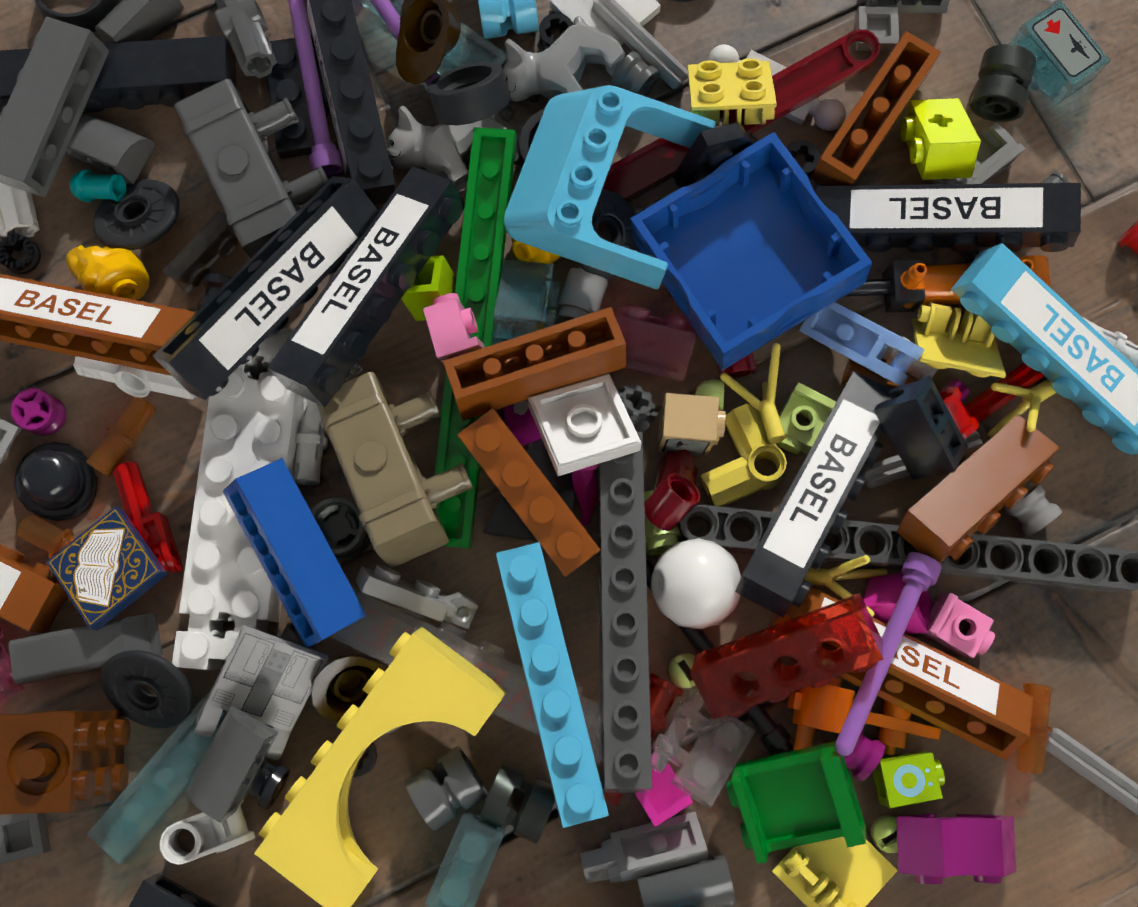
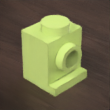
(810, 405)

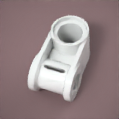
(209, 836)

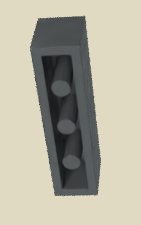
(47, 104)

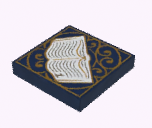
(106, 568)

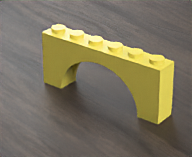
(314, 835)

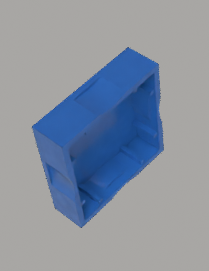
(750, 250)

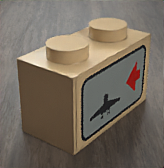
(690, 424)

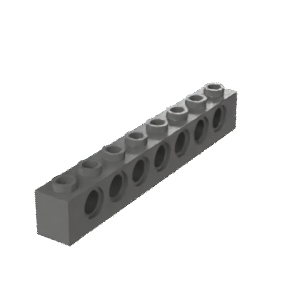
(623, 626)

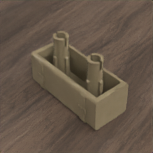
(382, 473)

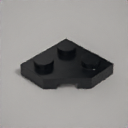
(710, 151)

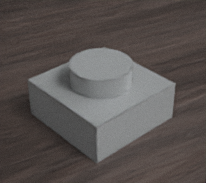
(880, 21)

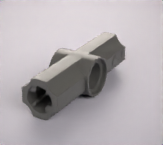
(245, 31)

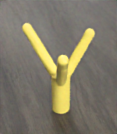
(1031, 400)
(766, 407)
(844, 571)

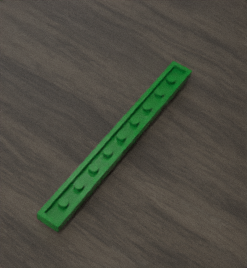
(477, 288)

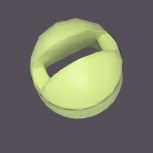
(712, 388)
(676, 674)
(881, 828)

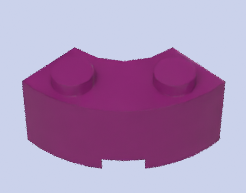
(956, 847)

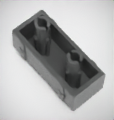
(240, 164)

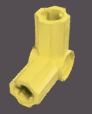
(739, 476)

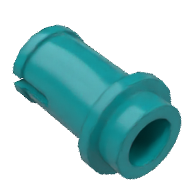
(91, 186)

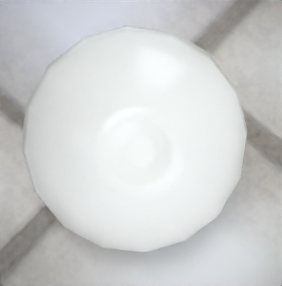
(696, 583)

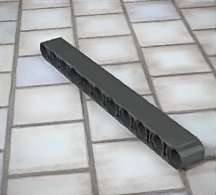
(975, 562)

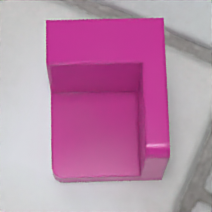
(882, 596)
(664, 798)

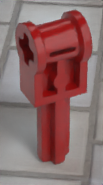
(150, 525)

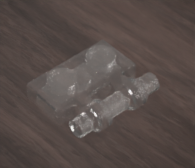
(712, 756)

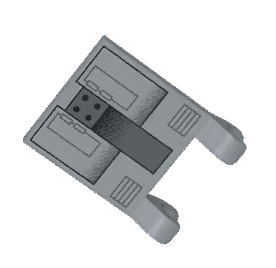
(265, 680)

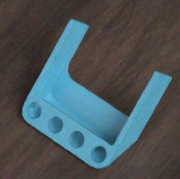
(569, 168)

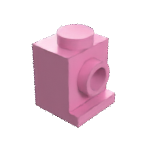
(451, 327)
(944, 627)

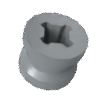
(1034, 511)

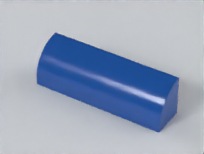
(293, 552)

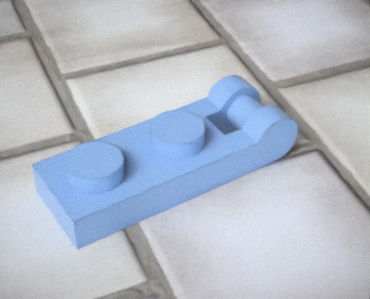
(862, 341)

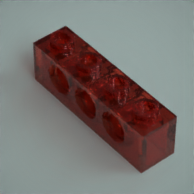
(843, 622)

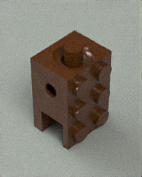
(61, 760)

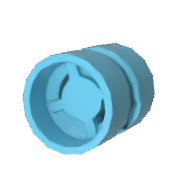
(502, 15)

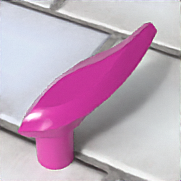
(586, 490)

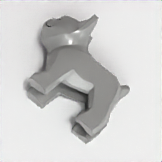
(561, 64)
(438, 149)

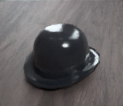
(55, 481)

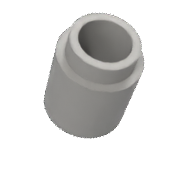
(581, 294)

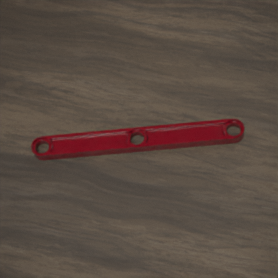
(792, 89)

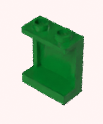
(796, 800)

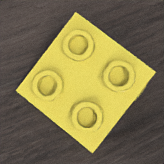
(732, 86)
(964, 348)
(834, 875)

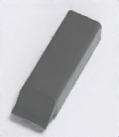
(81, 648)

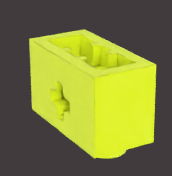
(940, 139)

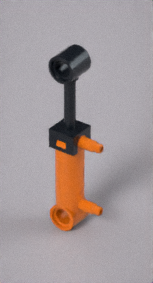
(913, 284)

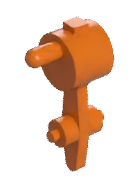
(828, 708)

